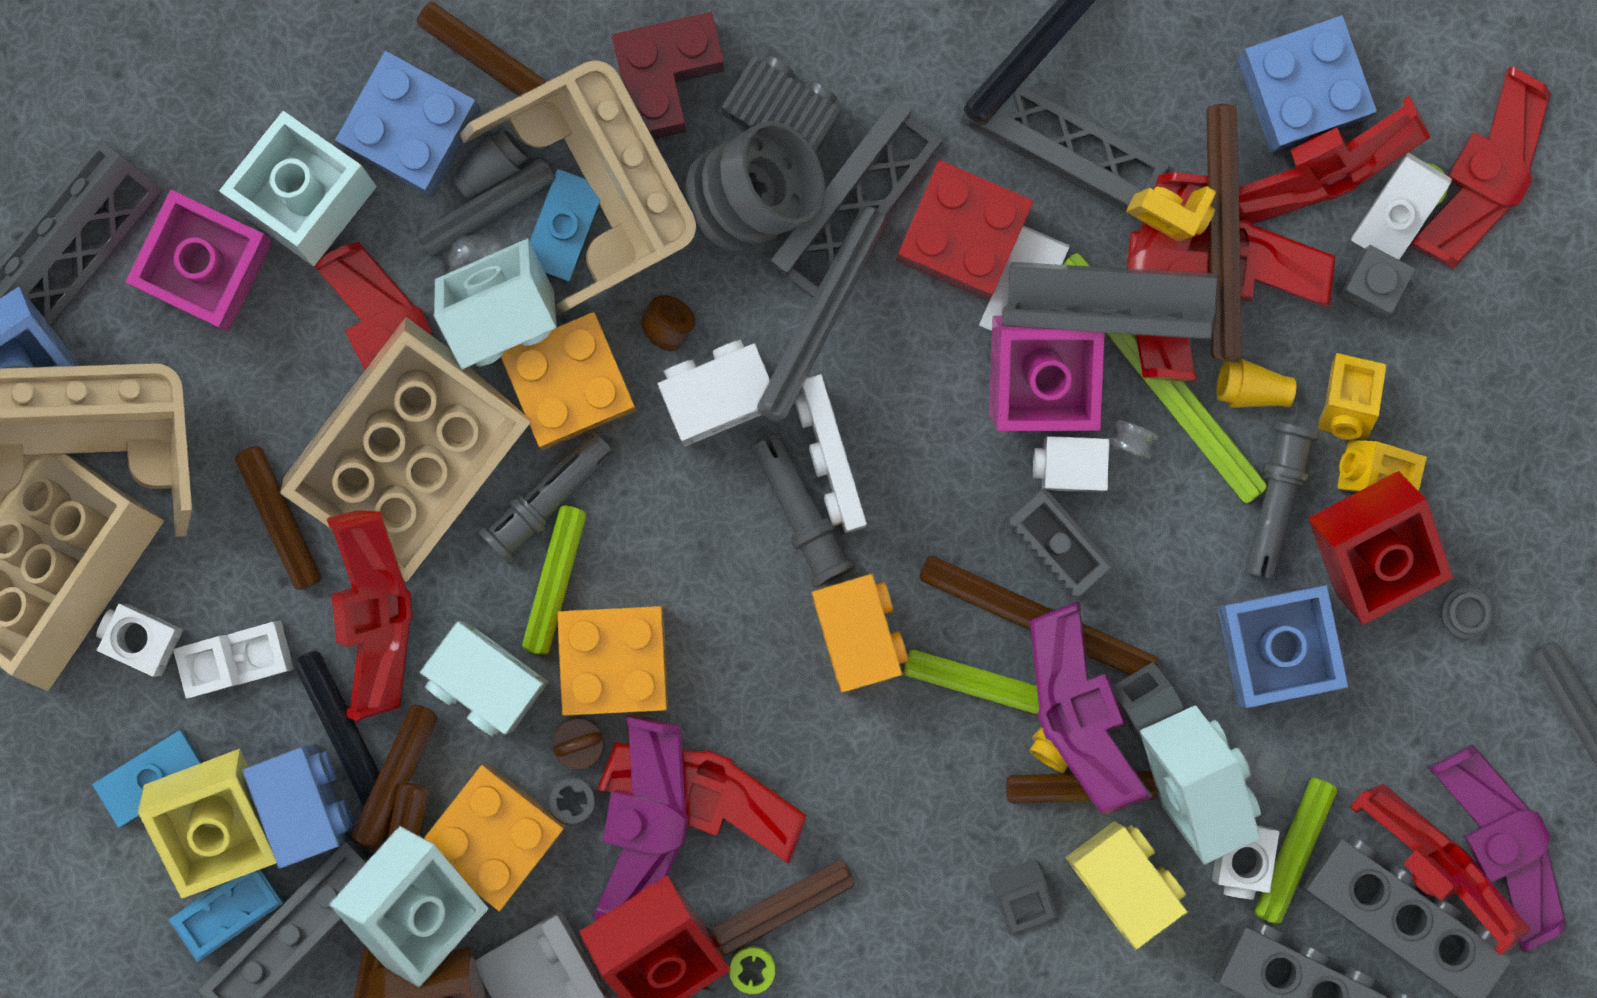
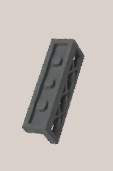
(1063, 160)
(848, 180)
(62, 224)
(1111, 300)
(289, 933)

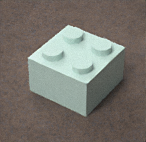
(298, 188)
(495, 305)
(483, 678)
(1202, 783)
(409, 906)

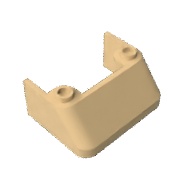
(618, 162)
(96, 412)

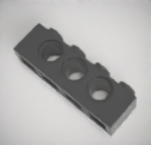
(1333, 882)
(1253, 949)

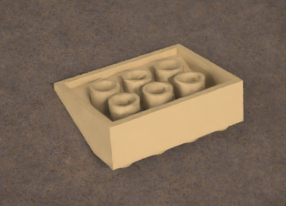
(407, 443)
(62, 559)

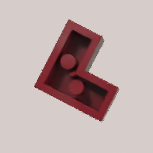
(657, 58)

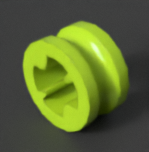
(768, 970)

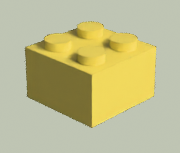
(206, 824)
(1127, 884)

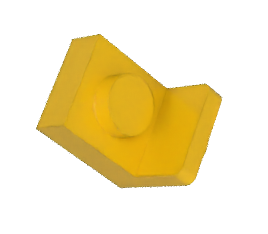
(1164, 212)
(1352, 397)
(1372, 461)

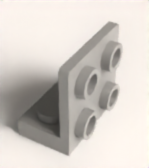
(541, 964)

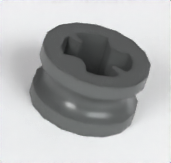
(567, 815)

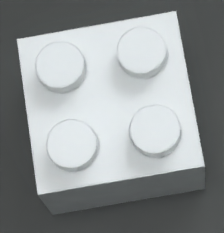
(716, 393)

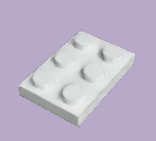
(829, 455)

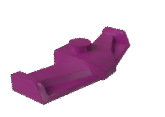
(1081, 712)
(652, 818)
(1507, 843)

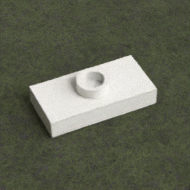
(1402, 207)

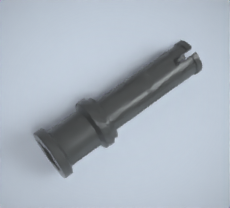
(1285, 474)
(529, 512)
(812, 532)

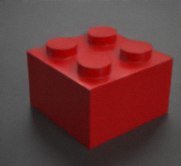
(964, 230)
(1380, 547)
(654, 946)

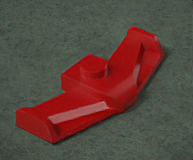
(1332, 166)
(1489, 171)
(1275, 263)
(370, 296)
(1168, 355)
(372, 612)
(721, 792)
(1443, 866)

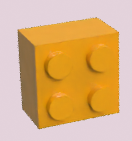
(568, 382)
(858, 632)
(612, 660)
(494, 835)

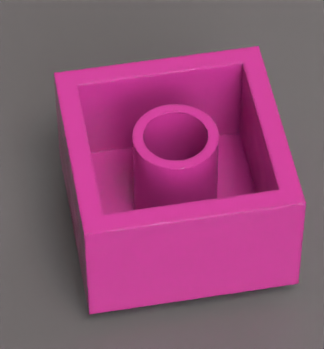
(199, 261)
(1045, 378)

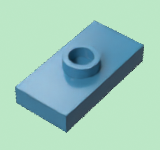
(564, 225)
(124, 786)
(225, 912)

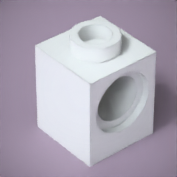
(1072, 464)
(159, 646)
(1259, 878)

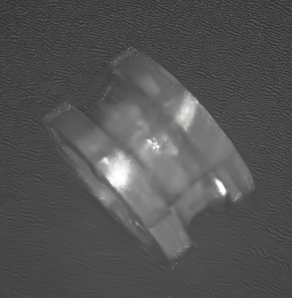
(1133, 440)

